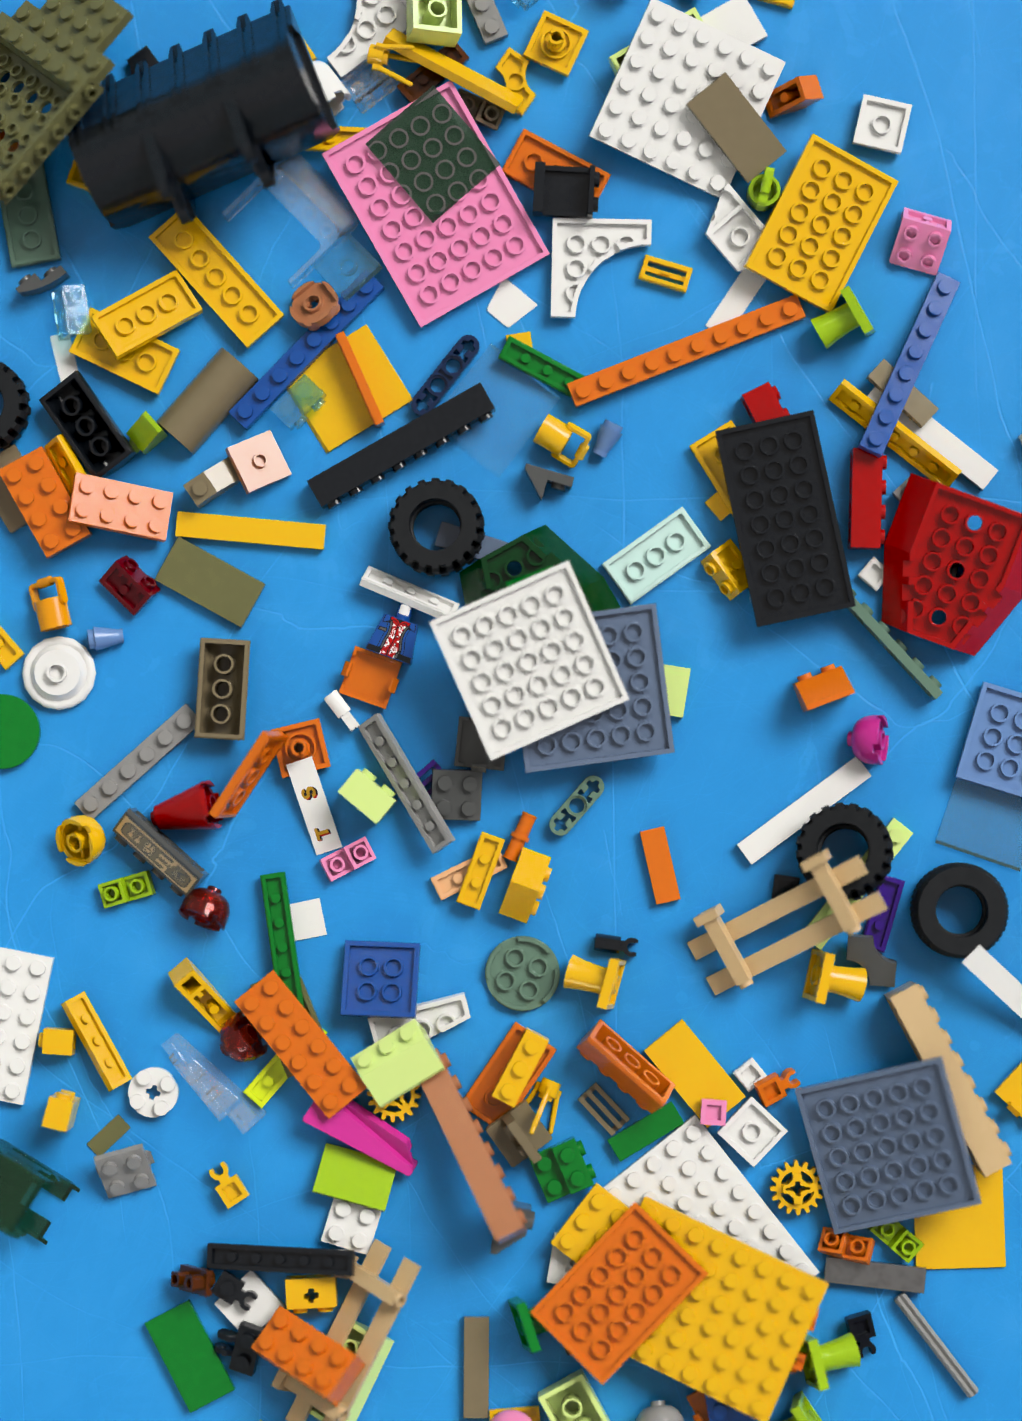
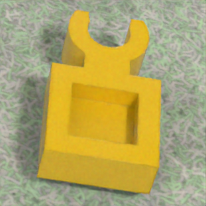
(230, 1188)

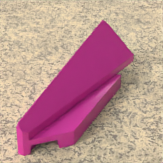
(367, 1134)

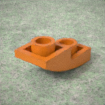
(846, 1246)

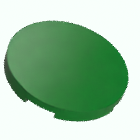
(18, 731)

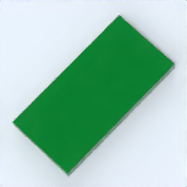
(189, 1355)

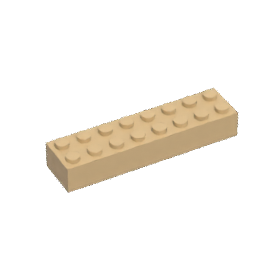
(930, 1041)

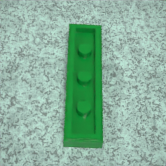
(538, 365)

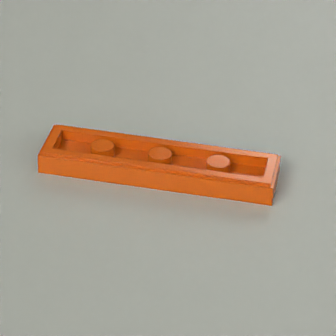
(360, 379)

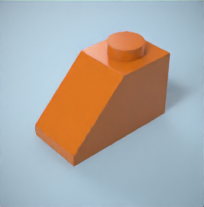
(794, 95)

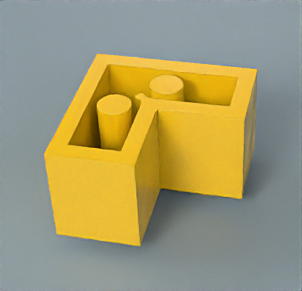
(526, 885)

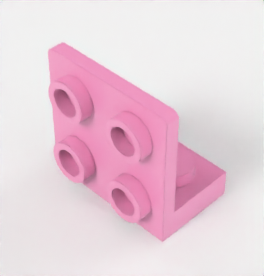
(920, 241)

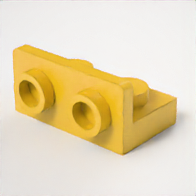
(726, 569)

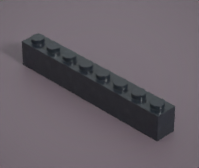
(401, 446)

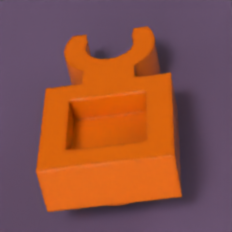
(773, 1087)

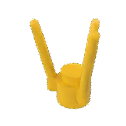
(380, 55)
(547, 1091)

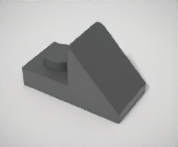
(540, 477)

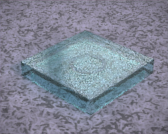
(348, 267)

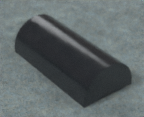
(87, 426)

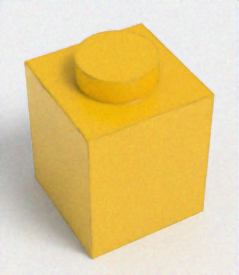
(58, 1041)

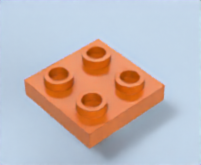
(303, 741)

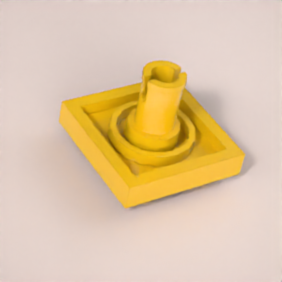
(556, 43)

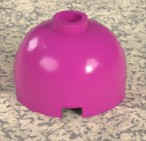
(869, 739)

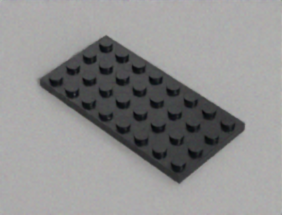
(785, 518)

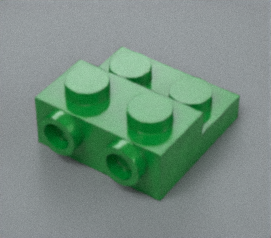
(563, 1169)

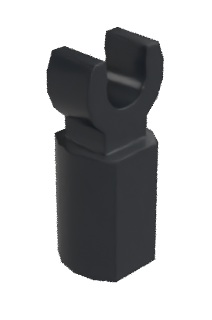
(613, 944)

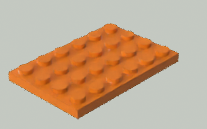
(619, 1293)

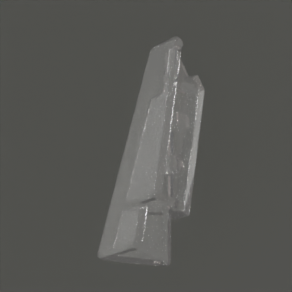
(212, 1086)

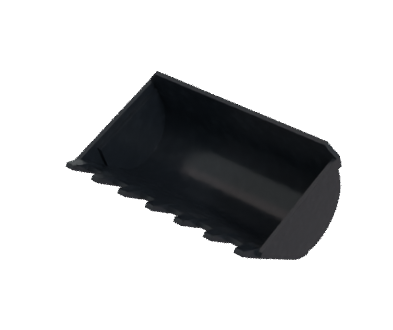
(202, 120)

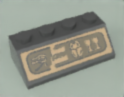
(159, 851)

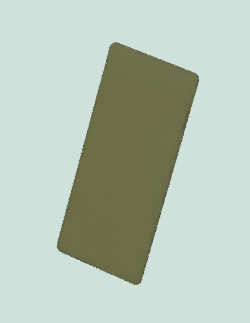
(108, 1135)

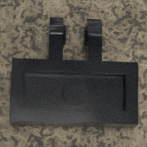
(243, 1357)

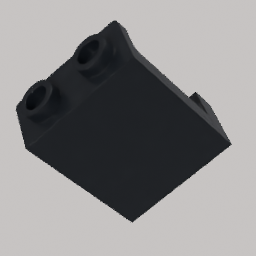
(565, 191)

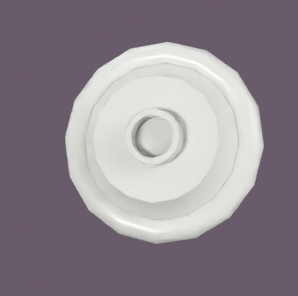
(59, 673)

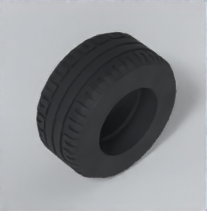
(951, 875)

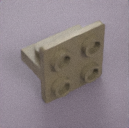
(513, 1136)

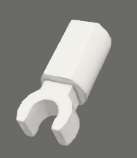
(341, 709)

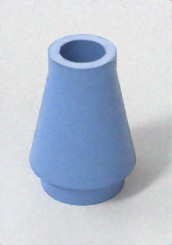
(607, 437)
(104, 637)

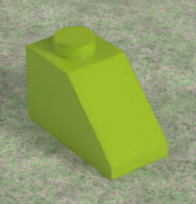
(145, 434)

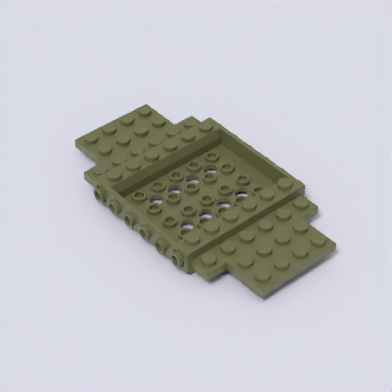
(60, 59)

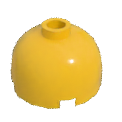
(80, 839)

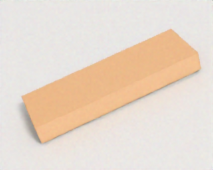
(451, 880)

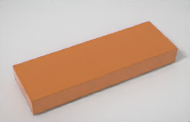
(660, 865)

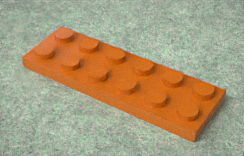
(301, 1044)

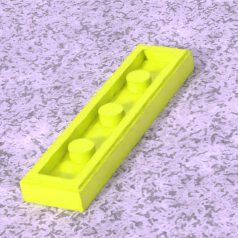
(267, 1082)

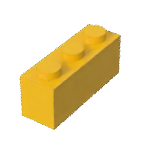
(520, 1067)

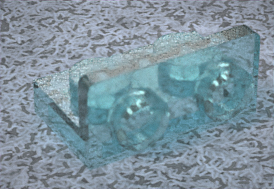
(71, 311)
(299, 402)

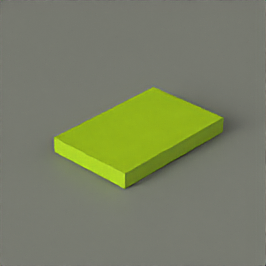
(354, 1178)

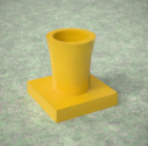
(826, 977)
(596, 979)

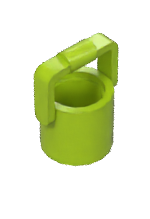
(763, 191)

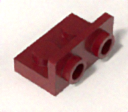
(129, 584)

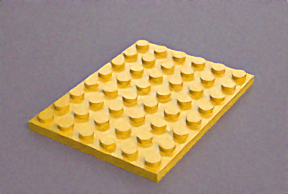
(739, 1323)

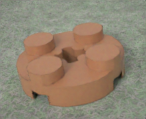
(321, 314)

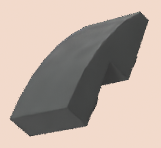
(34, 285)

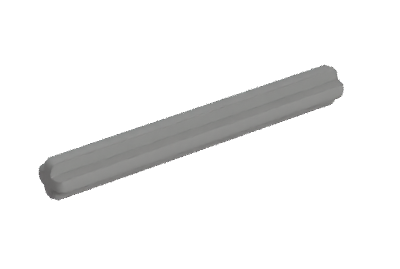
(936, 1345)

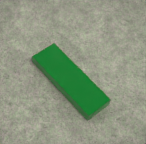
(645, 1131)

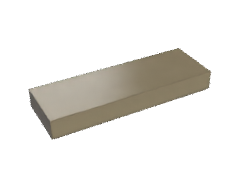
(917, 407)

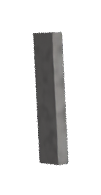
(875, 1275)

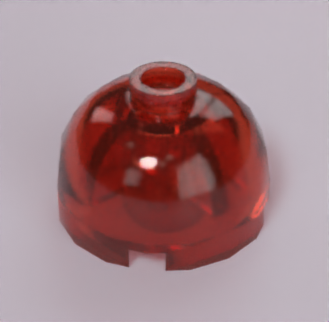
(206, 907)
(241, 1039)

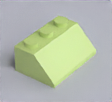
(398, 1063)

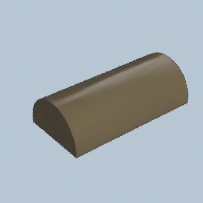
(207, 400)
(222, 689)

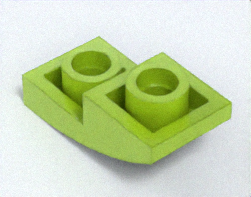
(126, 889)
(898, 1239)

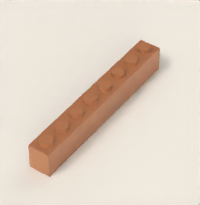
(474, 1154)

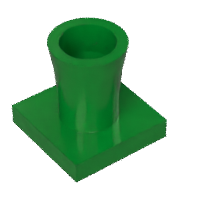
(526, 1324)

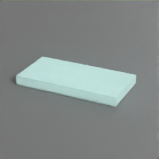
(656, 555)

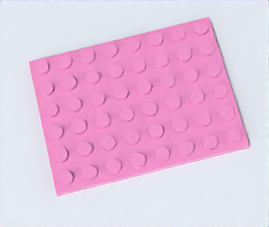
(460, 253)

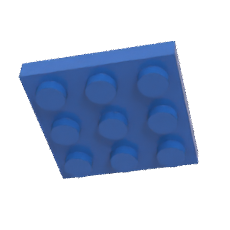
(380, 979)

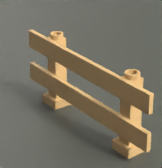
(826, 883)
(364, 1283)

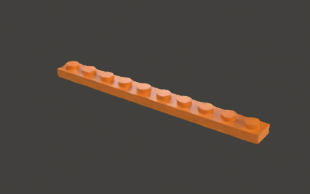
(685, 350)

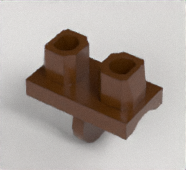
(193, 1279)

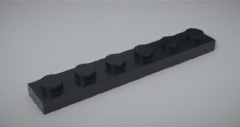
(281, 1259)

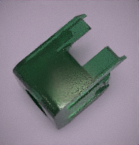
(19, 1184)

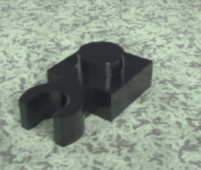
(230, 1288)
(862, 1329)

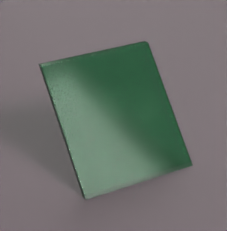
(432, 154)

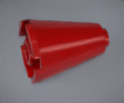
(188, 810)

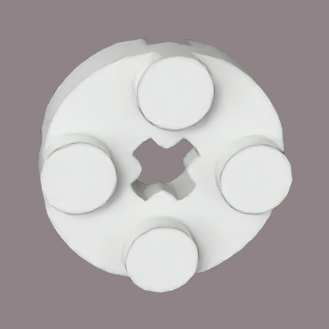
(141, 1100)

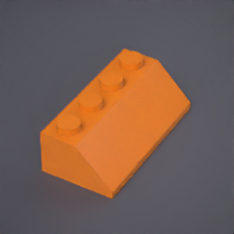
(626, 1067)

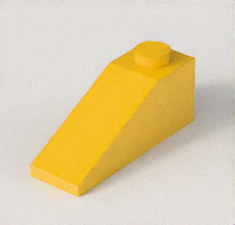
(201, 993)

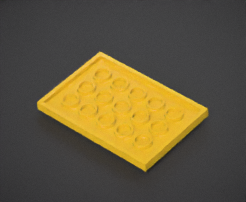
(821, 223)

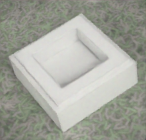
(872, 574)
(749, 1073)

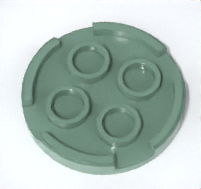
(522, 973)

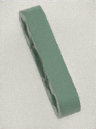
(569, 823)

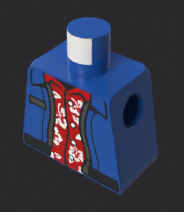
(395, 636)

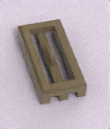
(618, 1124)

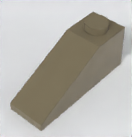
(212, 483)

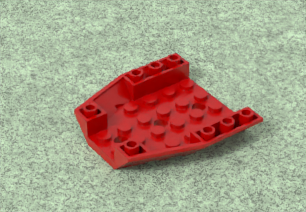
(923, 544)

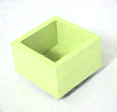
(368, 795)

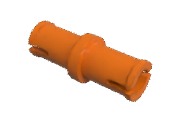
(519, 836)

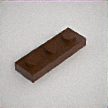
(424, 78)

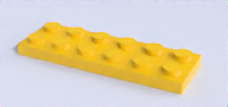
(217, 278)

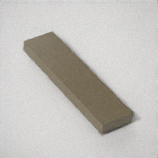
(476, 1367)

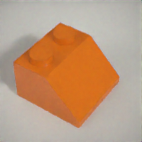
(822, 688)

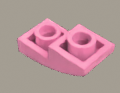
(347, 859)

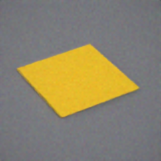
(345, 410)
(968, 1234)

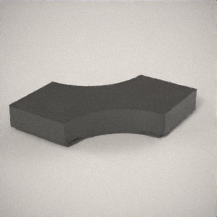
(879, 968)

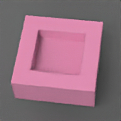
(713, 1112)

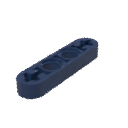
(443, 374)

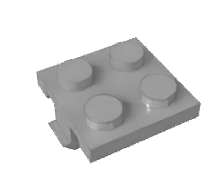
(125, 1170)

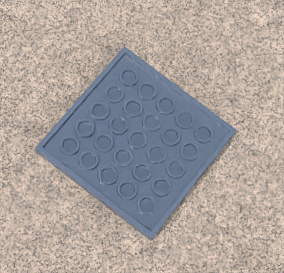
(628, 729)
(888, 1145)

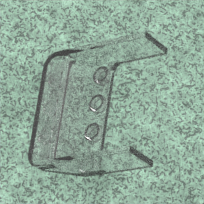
(311, 202)

